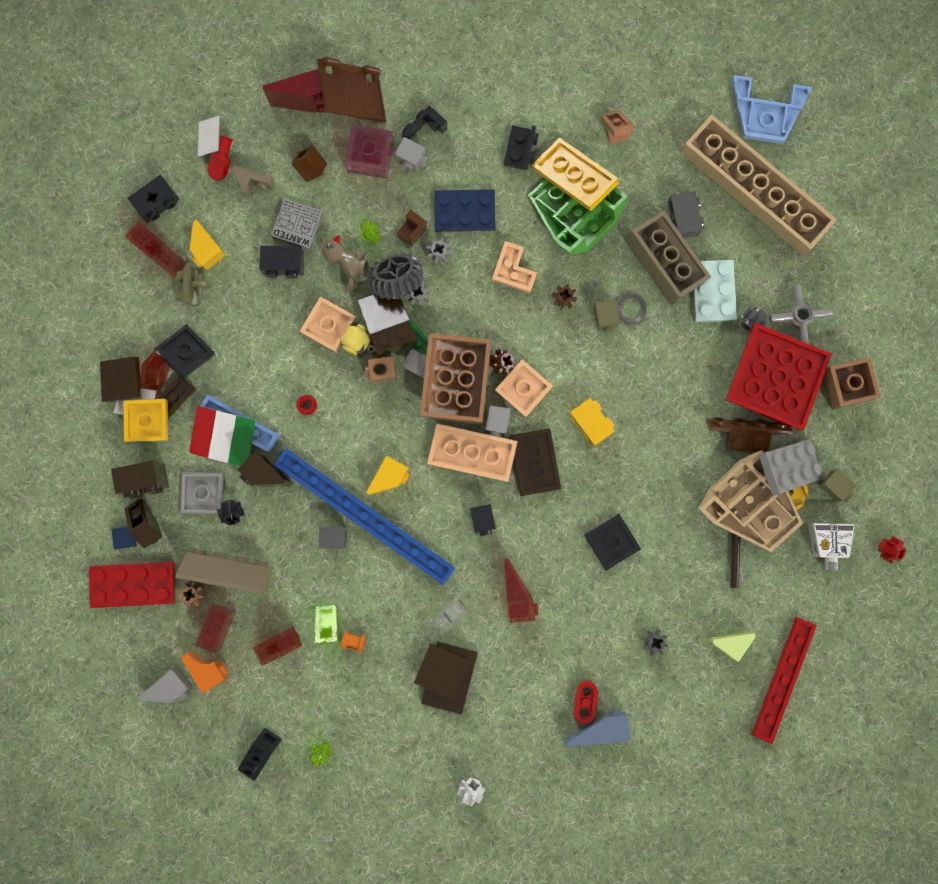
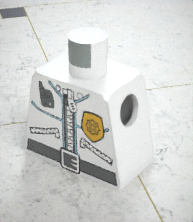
(831, 542)

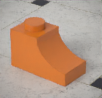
(205, 673)

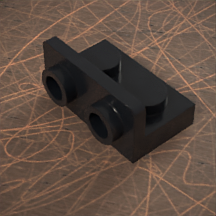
(520, 146)

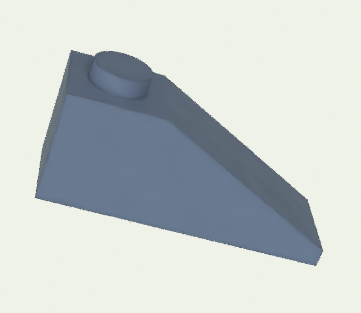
(605, 729)

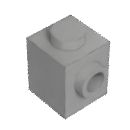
(410, 155)

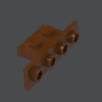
(748, 435)

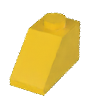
(204, 248)
(389, 476)

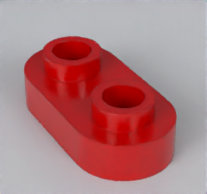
(585, 702)

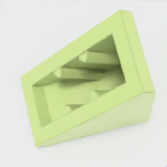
(733, 644)

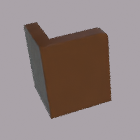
(309, 163)
(412, 228)

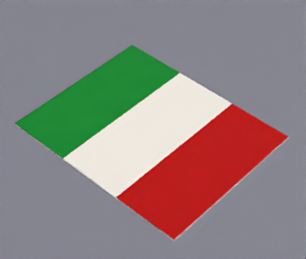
(222, 436)

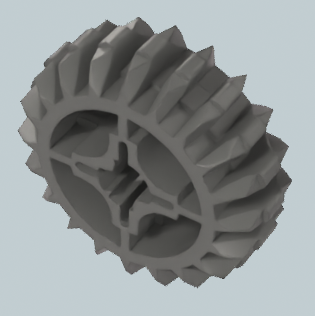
(396, 276)

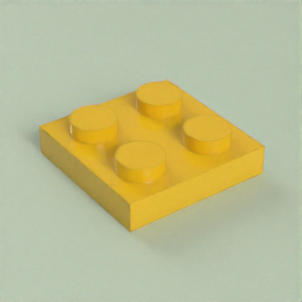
(145, 420)

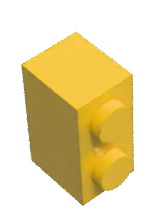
(592, 422)

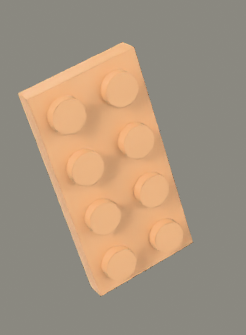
(472, 452)

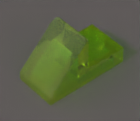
(326, 625)

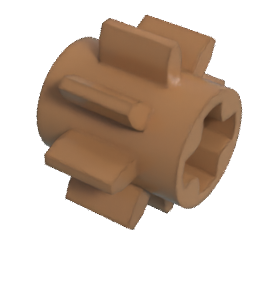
(195, 590)

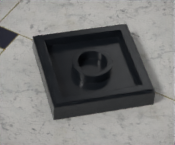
(184, 351)
(612, 542)

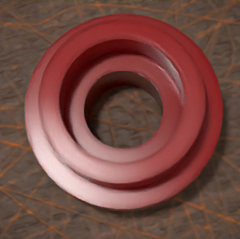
(306, 398)

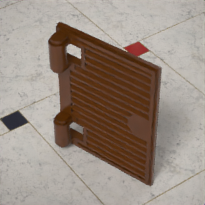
(349, 92)

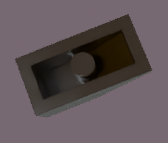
(142, 524)

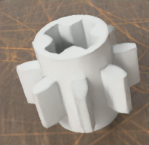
(470, 791)

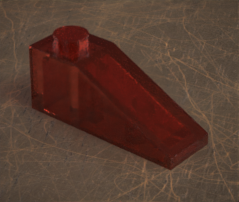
(154, 248)
(519, 601)

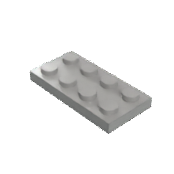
(791, 467)

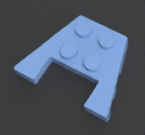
(767, 119)

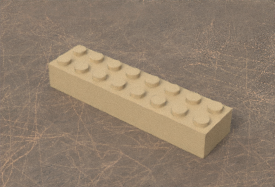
(758, 185)

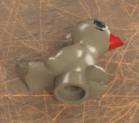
(351, 263)

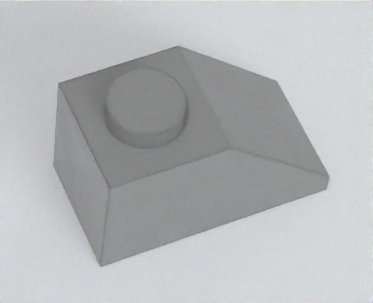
(168, 689)

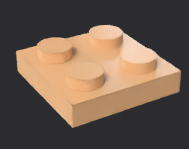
(327, 324)
(523, 388)

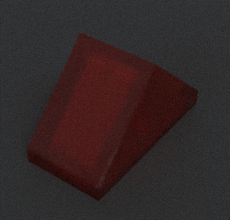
(154, 373)

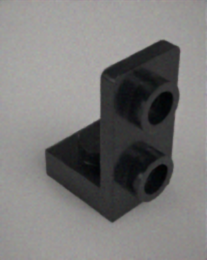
(434, 119)
(259, 754)

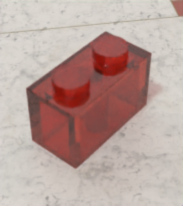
(215, 628)

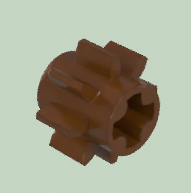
(558, 296)
(502, 361)

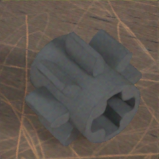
(753, 316)
(661, 643)

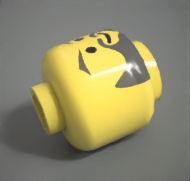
(356, 339)

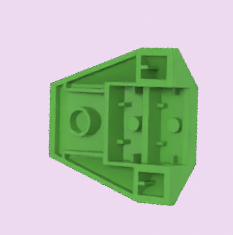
(571, 223)

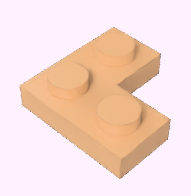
(508, 271)

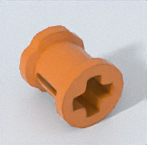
(353, 642)

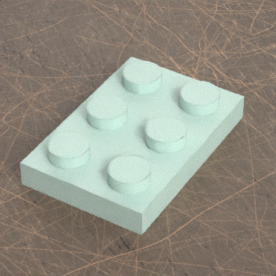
(716, 297)

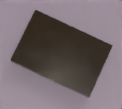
(535, 462)
(457, 704)

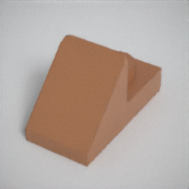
(617, 126)

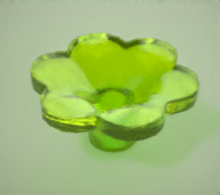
(370, 232)
(320, 753)

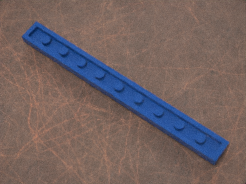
(364, 516)

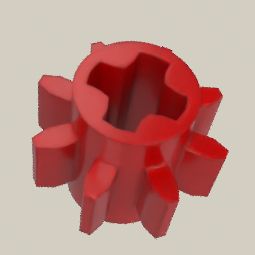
(892, 549)

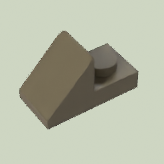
(249, 178)

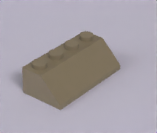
(667, 257)
(225, 572)

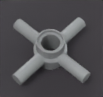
(808, 313)

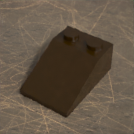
(387, 324)

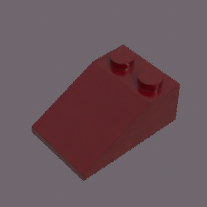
(297, 93)

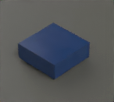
(122, 538)

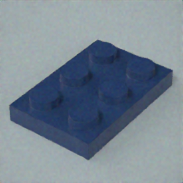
(464, 210)

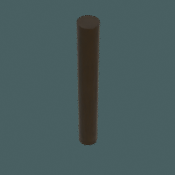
(735, 561)

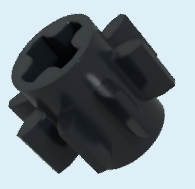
(230, 512)

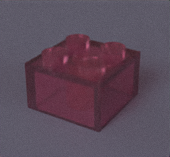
(369, 151)

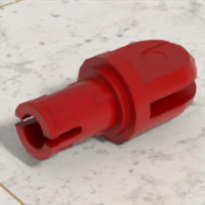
(219, 161)

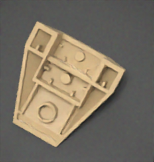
(746, 507)

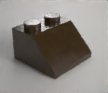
(261, 472)

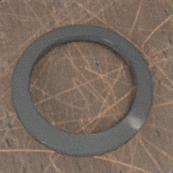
(640, 299)

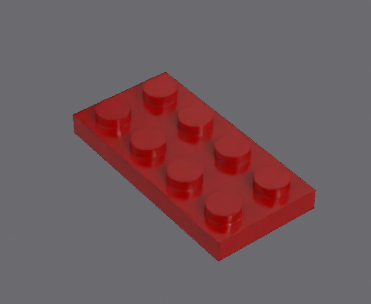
(132, 584)

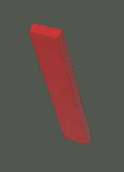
(783, 680)

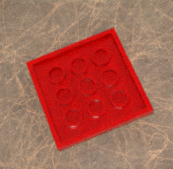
(778, 377)

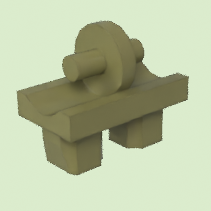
(192, 285)

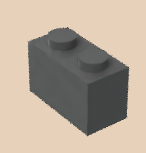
(685, 214)

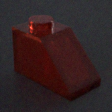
(277, 646)

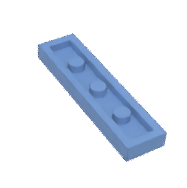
(262, 436)

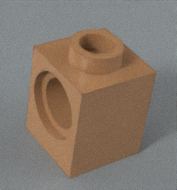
(389, 374)

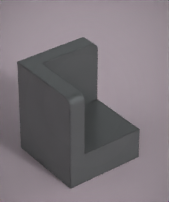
(332, 537)

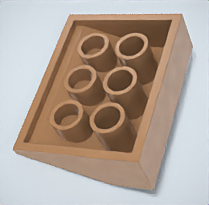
(455, 378)

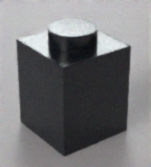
(483, 519)

